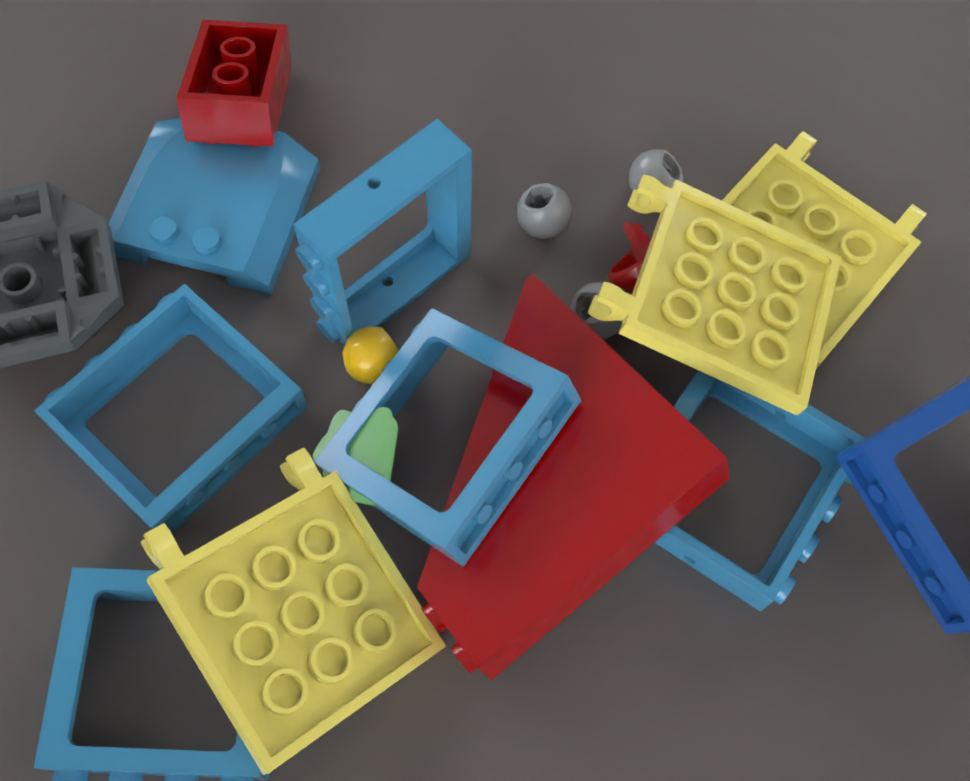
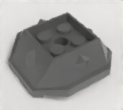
(67, 269)

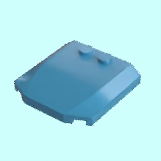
(214, 205)

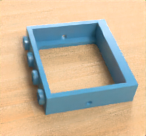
(427, 162)
(139, 346)
(810, 432)
(503, 471)
(74, 763)

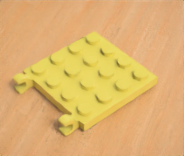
(821, 212)
(726, 294)
(293, 614)

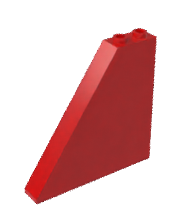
(589, 506)

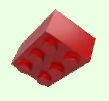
(235, 83)

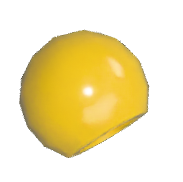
(368, 353)

